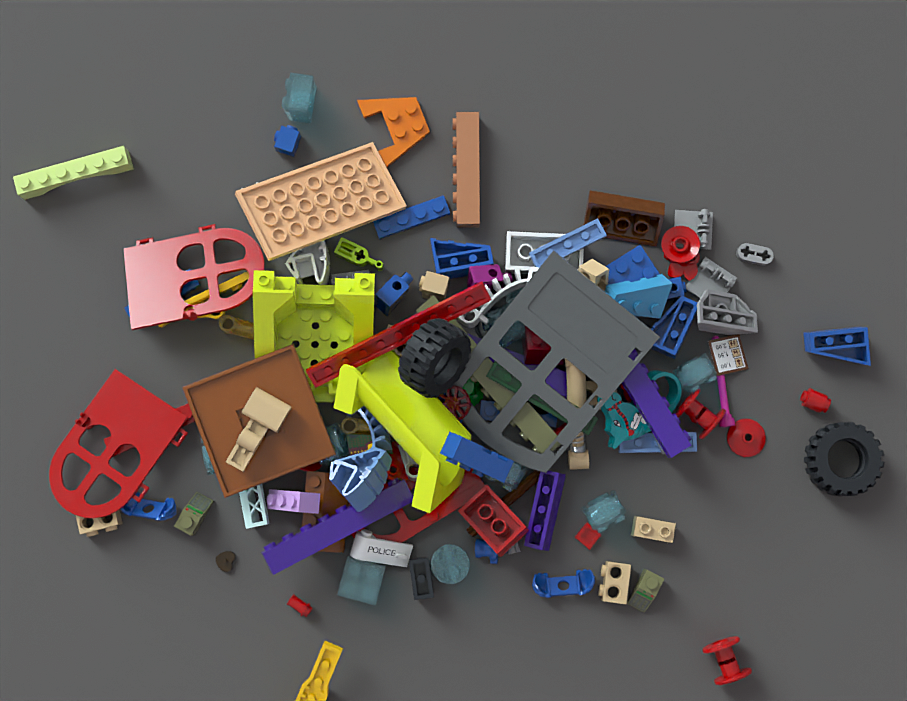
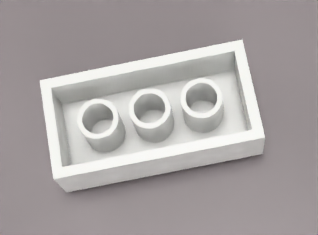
(521, 243)

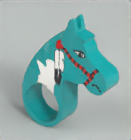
(624, 419)

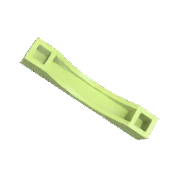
(45, 179)

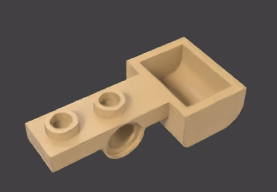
(265, 414)

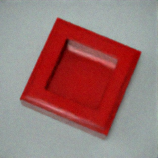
(587, 536)

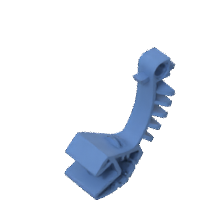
(364, 474)

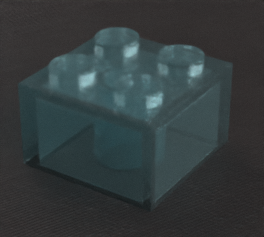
(300, 97)
(361, 580)

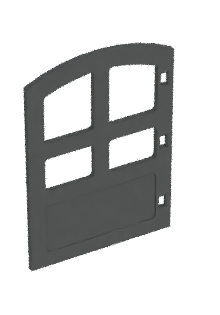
(579, 326)

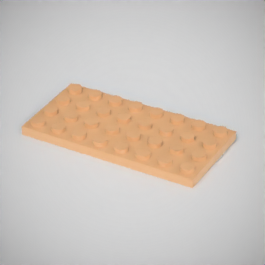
(320, 201)

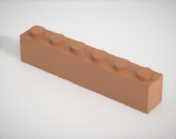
(467, 174)

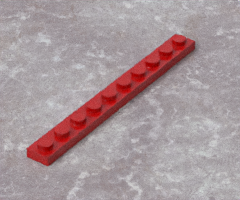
(397, 334)

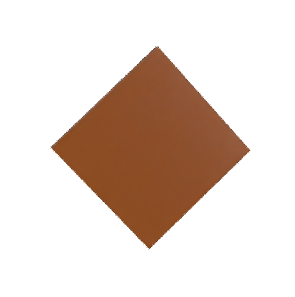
(219, 417)

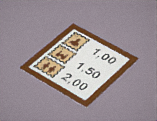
(728, 354)

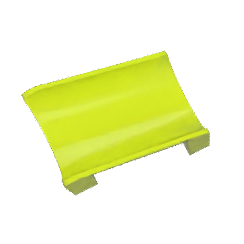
(411, 419)

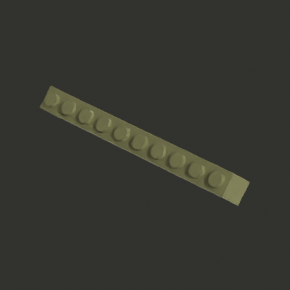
(527, 419)

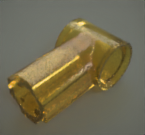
(240, 327)
(361, 426)

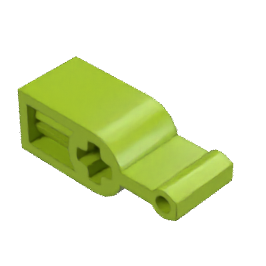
(348, 251)

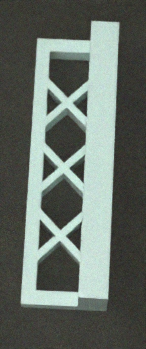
(251, 507)

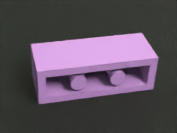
(293, 501)

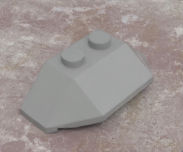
(725, 314)

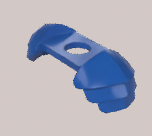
(160, 512)
(578, 584)

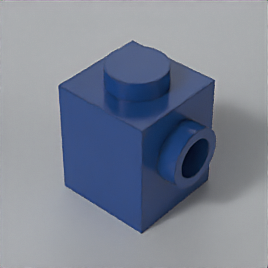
(287, 140)
(677, 290)

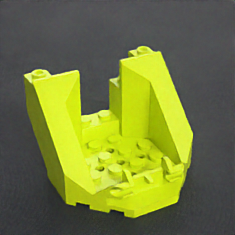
(286, 314)

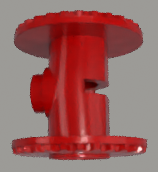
(700, 414)
(727, 661)

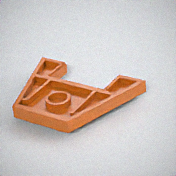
(403, 121)

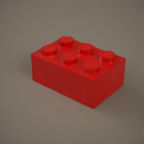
(493, 520)

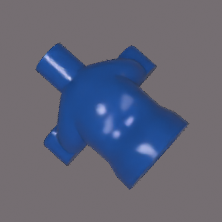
(482, 549)

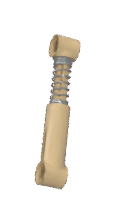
(576, 393)

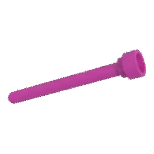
(727, 420)

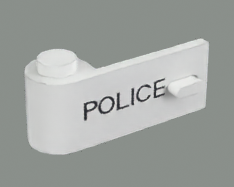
(375, 550)

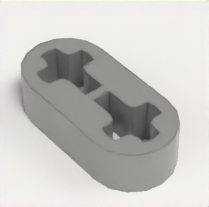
(755, 249)

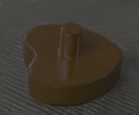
(224, 560)

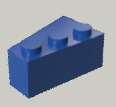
(455, 258)
(674, 327)
(844, 344)
(476, 457)

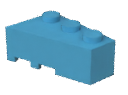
(642, 297)

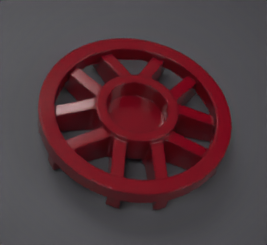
(453, 402)

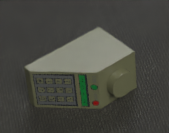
(194, 514)
(645, 590)

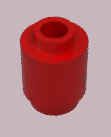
(815, 400)

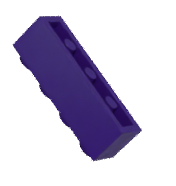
(545, 510)

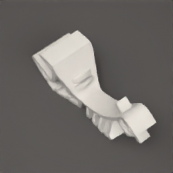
(310, 262)
(501, 292)

